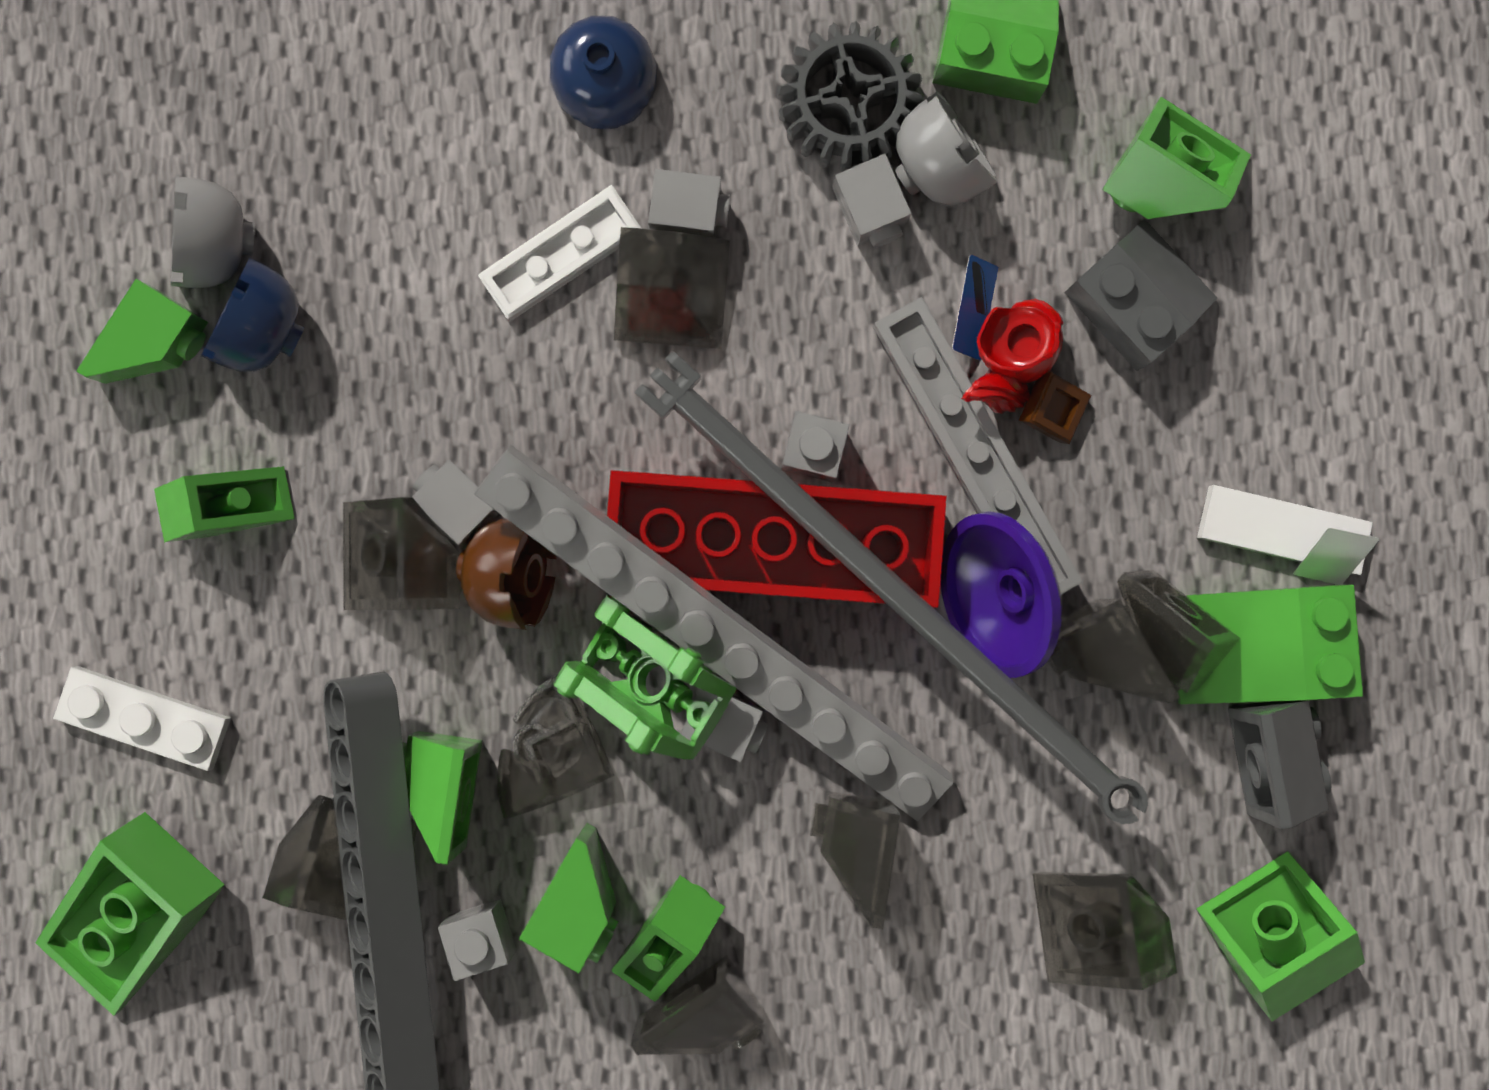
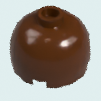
(506, 576)

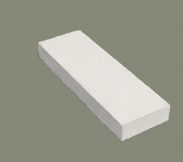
(558, 253)
(1270, 524)

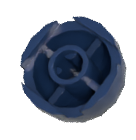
(603, 72)
(255, 321)

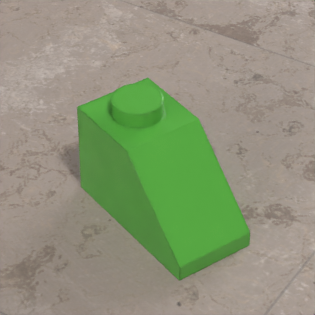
(144, 337)
(223, 503)
(669, 938)

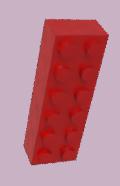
(743, 542)

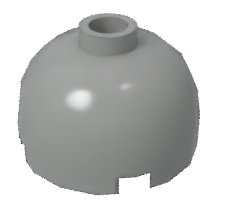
(941, 155)
(207, 234)

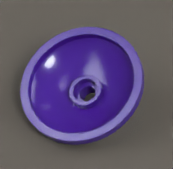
(1001, 592)

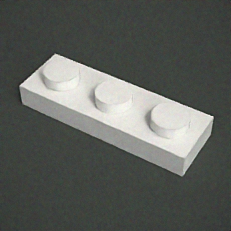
(142, 718)

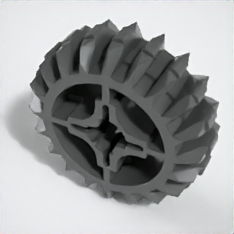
(829, 103)

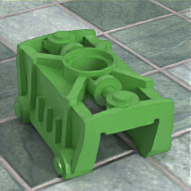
(628, 703)

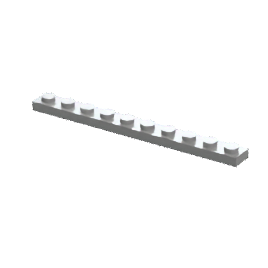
(722, 637)

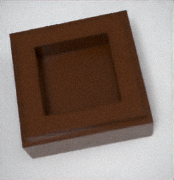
(1055, 407)

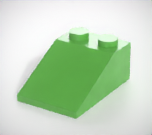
(1289, 646)
(128, 911)

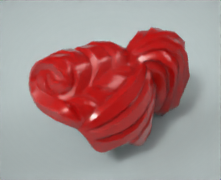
(1017, 348)

